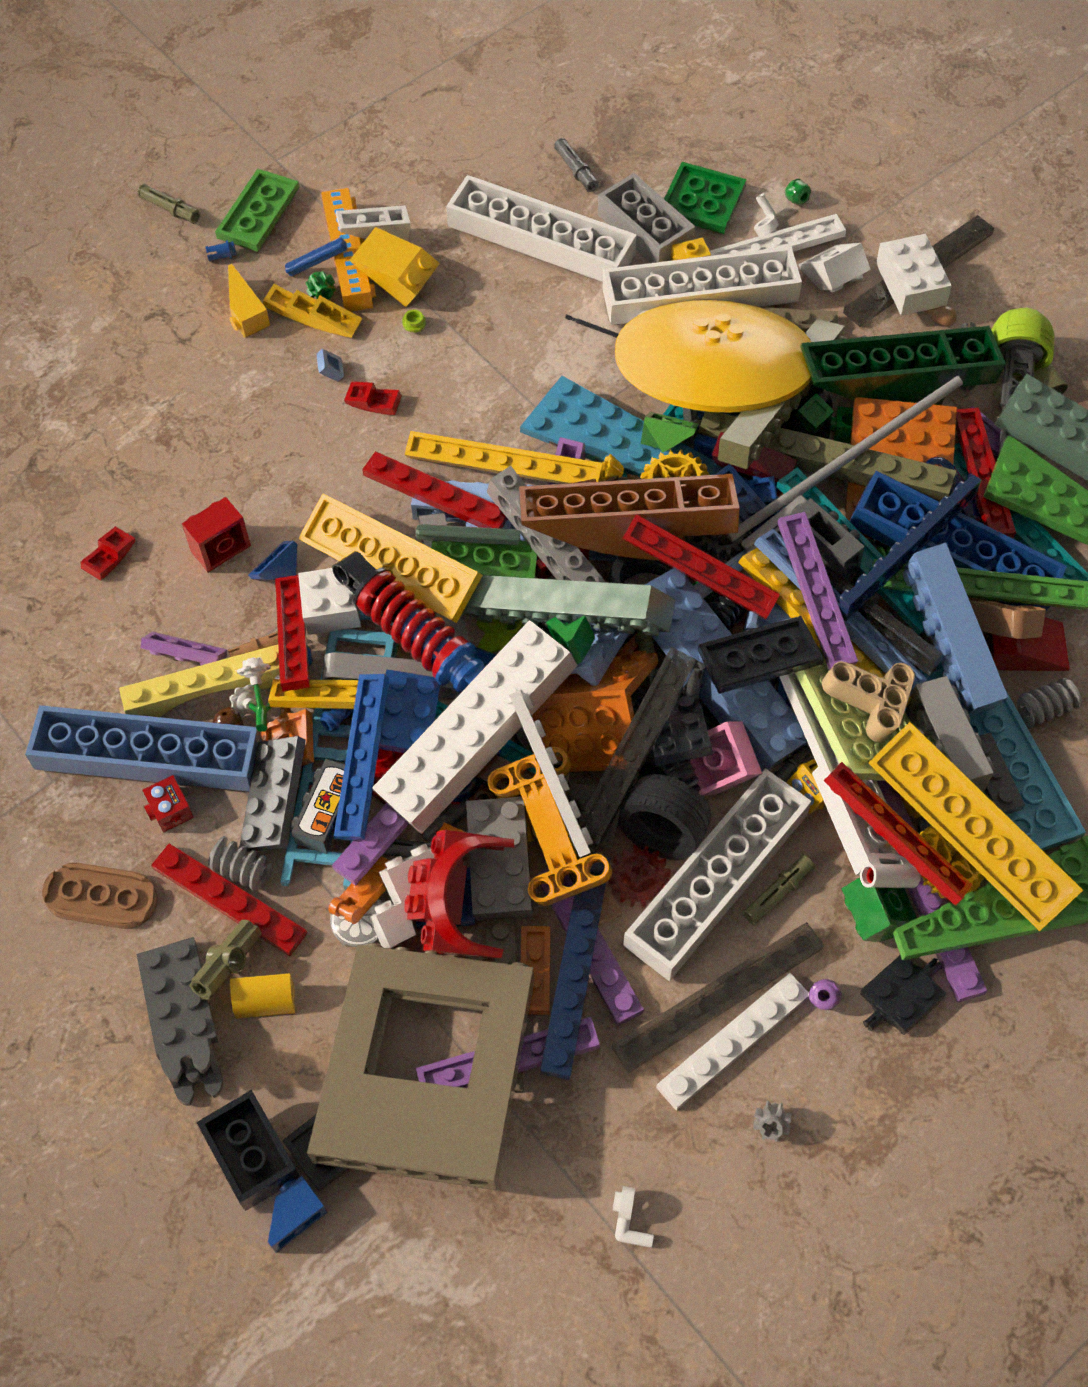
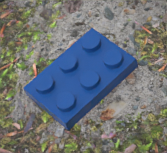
(408, 709)

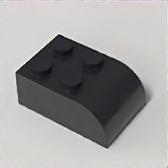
(247, 1150)

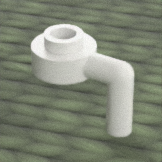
(769, 223)
(623, 1204)

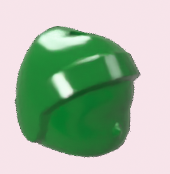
(798, 192)

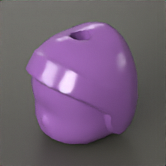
(821, 1001)

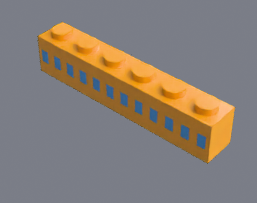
(353, 283)

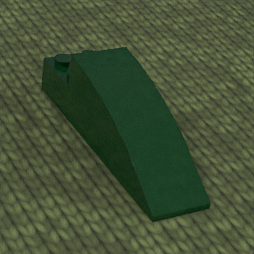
(904, 364)

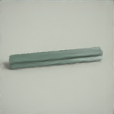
(467, 534)

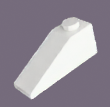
(363, 221)

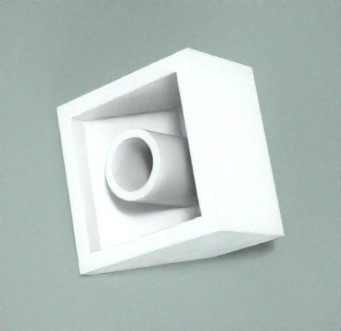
(836, 266)

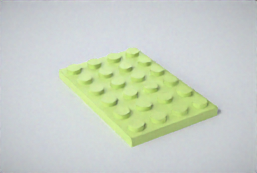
(844, 724)

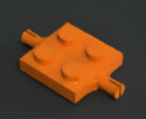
(292, 725)

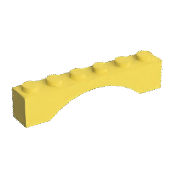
(166, 692)

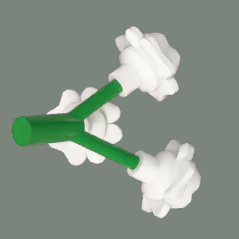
(249, 700)

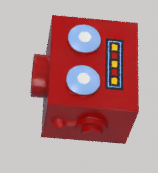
(167, 804)

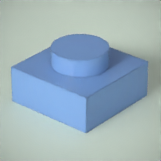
(330, 365)

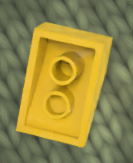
(394, 264)

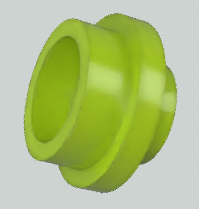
(414, 321)

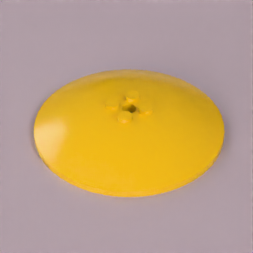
(713, 356)

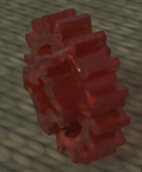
(627, 871)

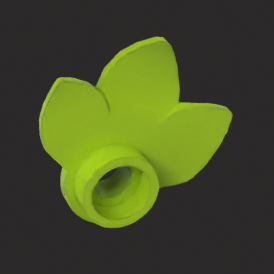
(497, 634)

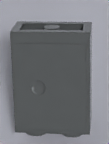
(835, 543)

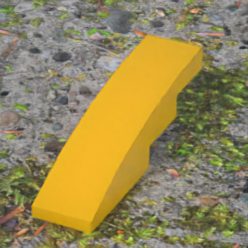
(311, 312)

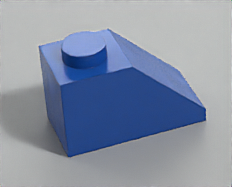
(293, 1212)

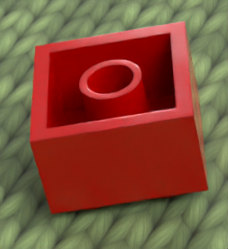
(216, 534)

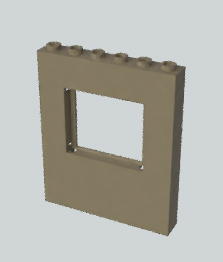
(417, 1125)

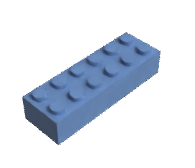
(954, 629)

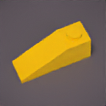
(246, 309)

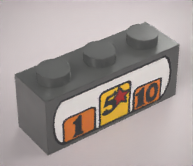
(318, 817)

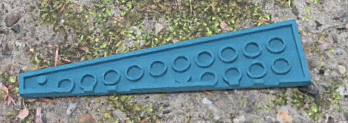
(603, 427)

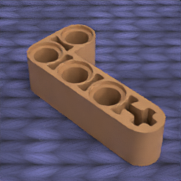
(1008, 620)

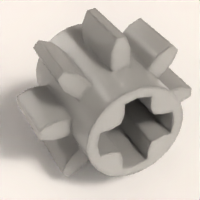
(772, 1121)

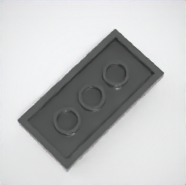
(272, 794)

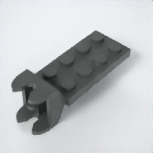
(180, 1019)

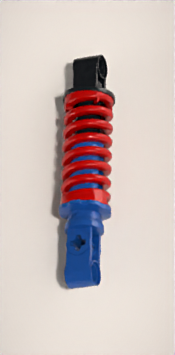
(413, 627)

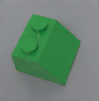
(877, 910)

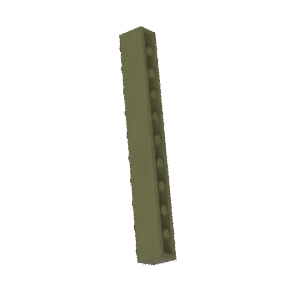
(755, 428)
(816, 452)

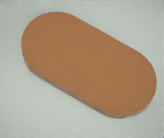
(100, 895)

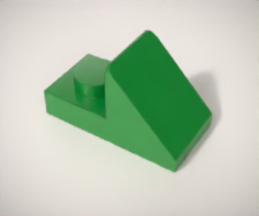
(574, 637)

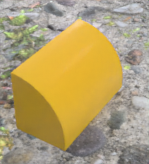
(262, 995)

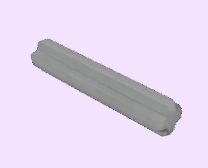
(748, 543)

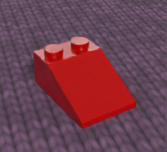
(1031, 654)

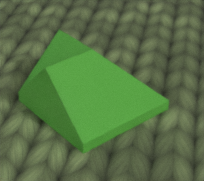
(665, 431)

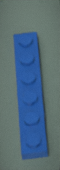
(361, 757)

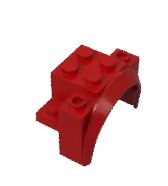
(439, 892)

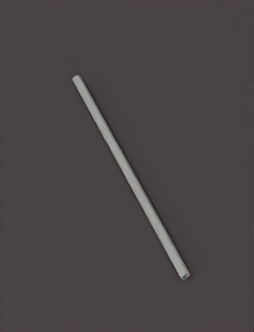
(846, 457)

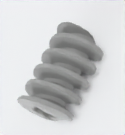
(1048, 701)
(238, 865)

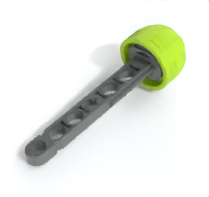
(1026, 346)

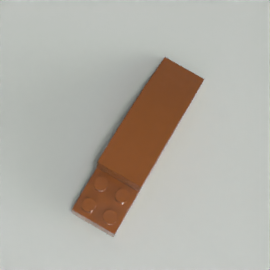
(600, 512)

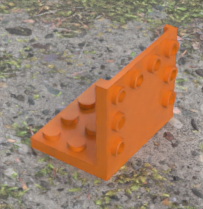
(593, 719)

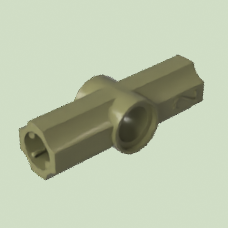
(225, 959)

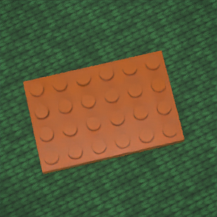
(920, 439)

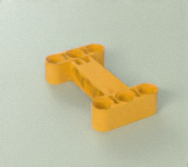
(549, 830)

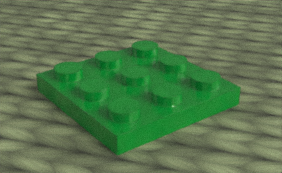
(705, 196)

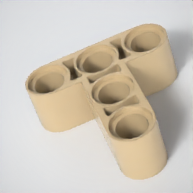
(881, 697)

